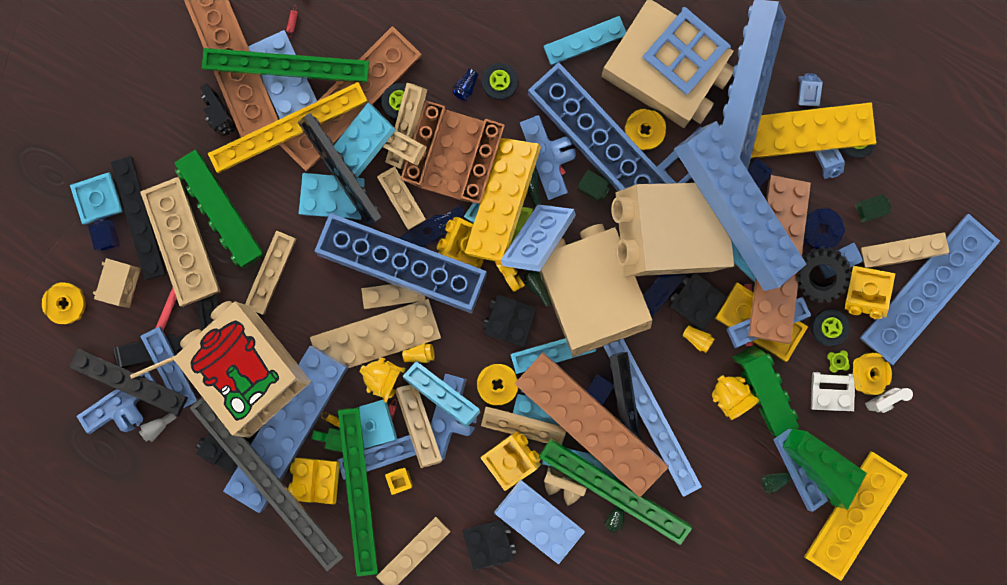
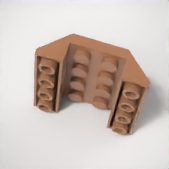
(456, 154)

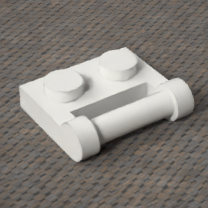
(832, 399)
(886, 400)

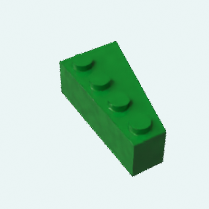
(767, 388)
(828, 469)

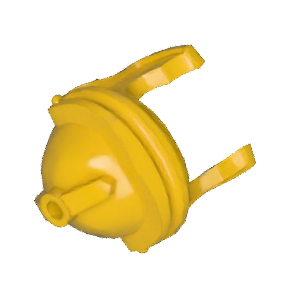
(380, 378)
(733, 396)

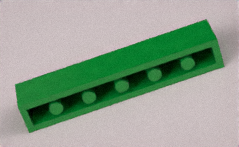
(219, 209)

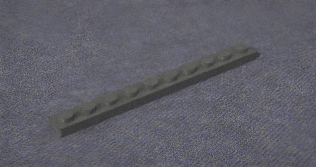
(270, 487)

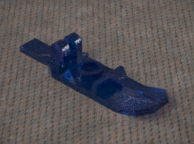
(436, 223)

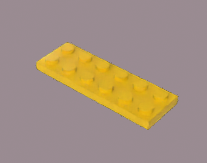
(815, 130)
(502, 199)
(849, 529)

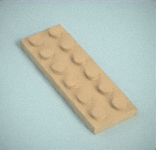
(180, 242)
(380, 335)

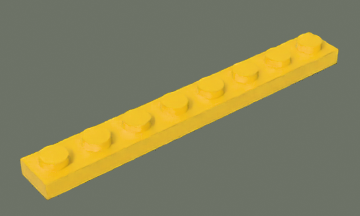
(286, 128)

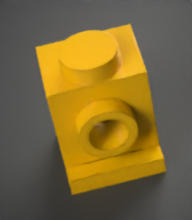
(399, 480)

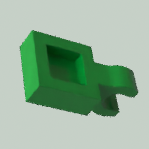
(332, 439)

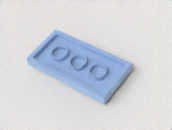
(286, 93)
(538, 237)
(539, 521)

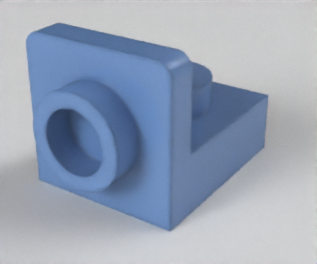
(809, 90)
(831, 162)

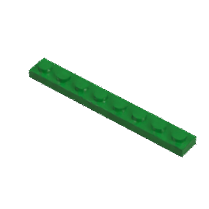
(285, 65)
(358, 491)
(615, 491)

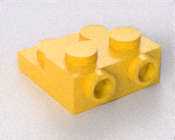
(456, 242)
(869, 292)
(511, 460)
(314, 480)

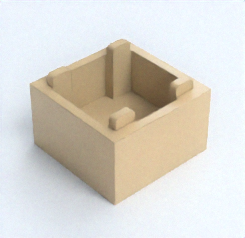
(117, 283)

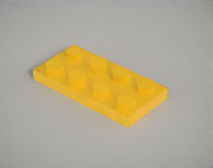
(738, 309)

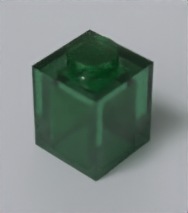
(593, 186)
(873, 208)

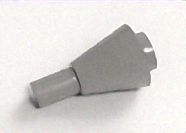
(154, 428)

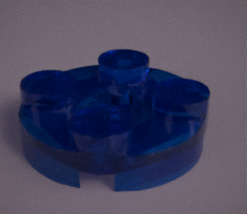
(834, 231)

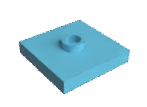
(96, 198)
(376, 424)

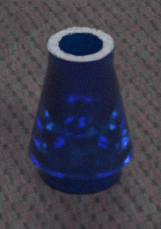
(464, 87)

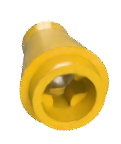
(698, 338)
(422, 353)

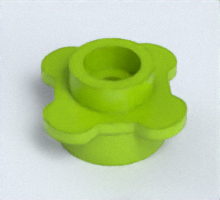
(844, 362)

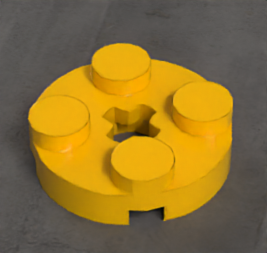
(646, 118)
(509, 273)
(55, 312)
(862, 378)
(485, 385)

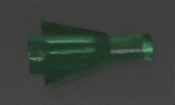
(533, 188)
(534, 282)
(774, 482)
(615, 520)

